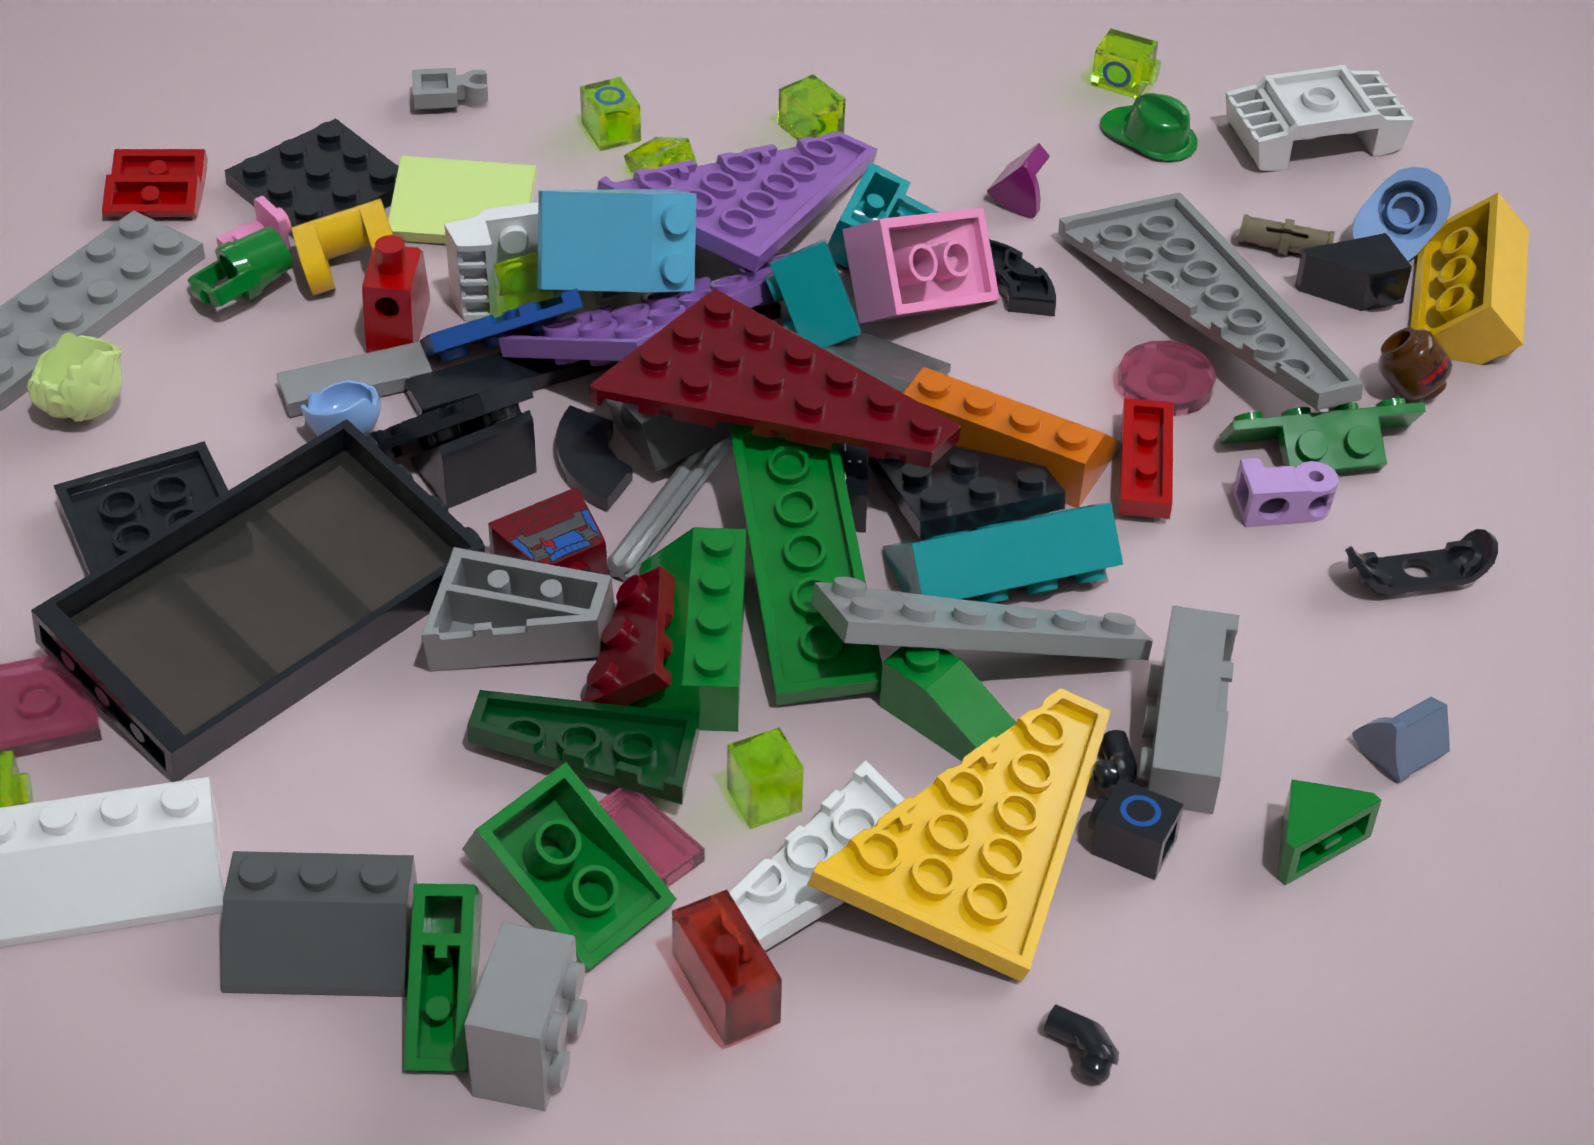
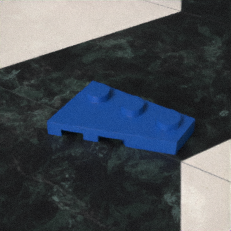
(453, 341)

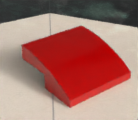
(155, 182)

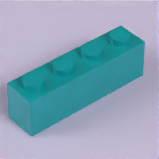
(1010, 555)

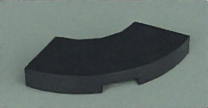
(1020, 283)
(588, 460)

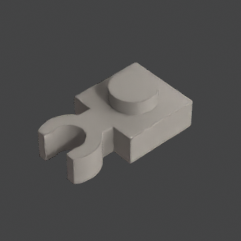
(443, 88)

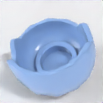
(340, 402)

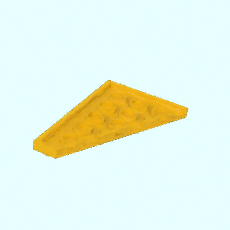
(981, 844)

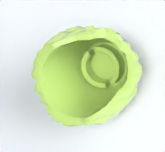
(77, 378)

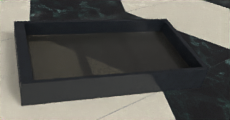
(254, 598)

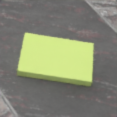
(451, 190)

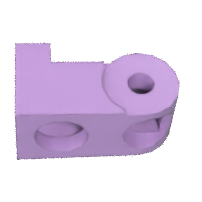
(1283, 492)

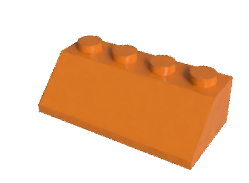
(1018, 431)

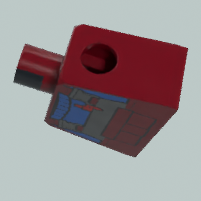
(552, 533)

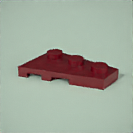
(635, 642)

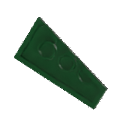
(602, 741)

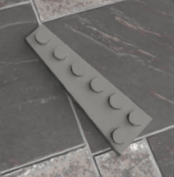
(929, 621)

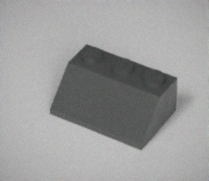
(317, 924)

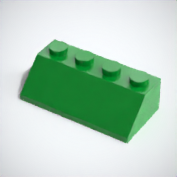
(705, 626)

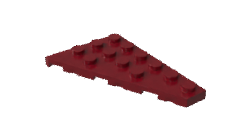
(755, 373)

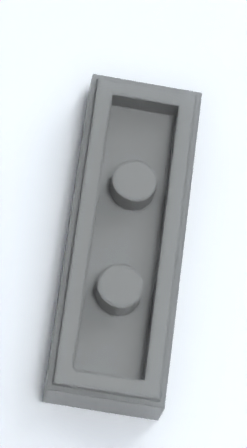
(382, 369)

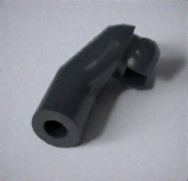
(1118, 761)
(1087, 1035)

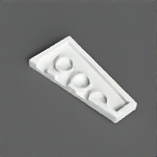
(776, 891)

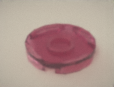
(1167, 374)

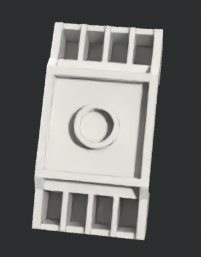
(1314, 106)
(487, 240)

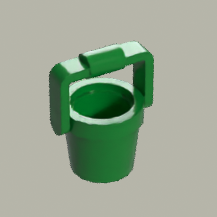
(249, 265)

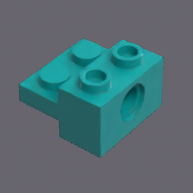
(875, 197)

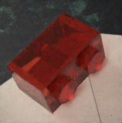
(726, 967)

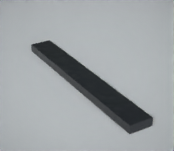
(477, 376)

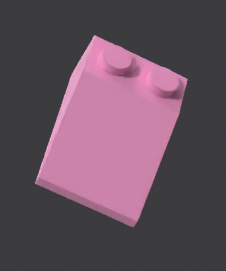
(920, 264)

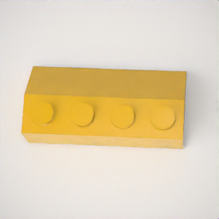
(1474, 282)

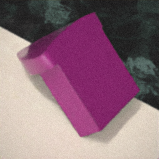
(1018, 185)

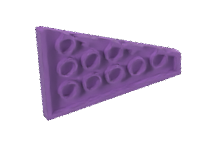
(762, 196)
(613, 334)

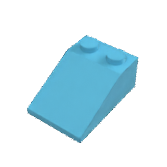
(616, 240)

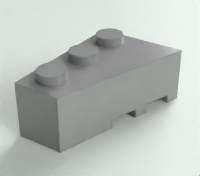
(514, 613)
(1190, 708)

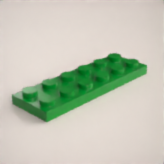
(799, 536)

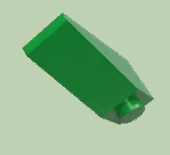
(941, 699)
(441, 975)

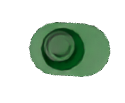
(1154, 126)

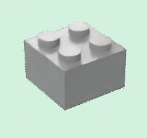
(525, 1016)

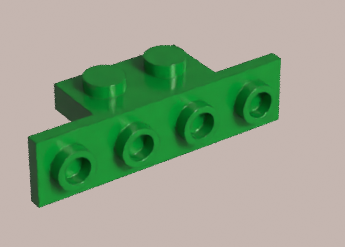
(1341, 438)

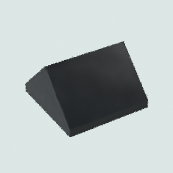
(480, 460)

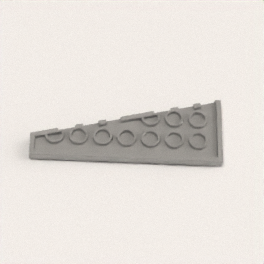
(1197, 275)

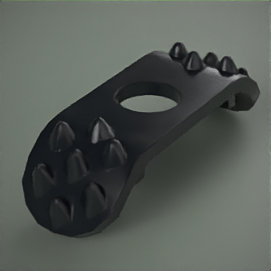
(1452, 566)

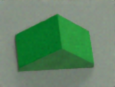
(1322, 824)

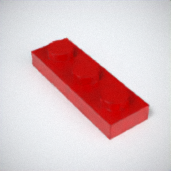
(1146, 458)

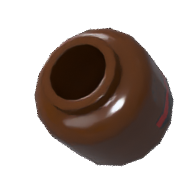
(1415, 364)

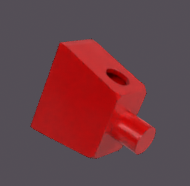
(397, 276)

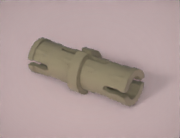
(1282, 236)

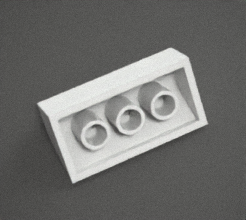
(109, 861)

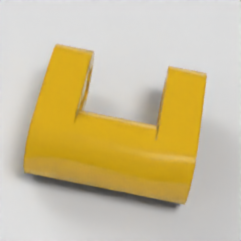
(336, 236)

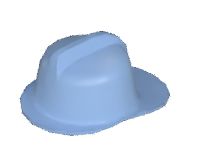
(1406, 207)

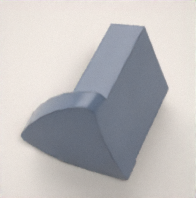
(1407, 740)

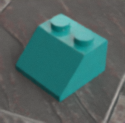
(813, 295)

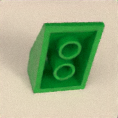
(568, 867)

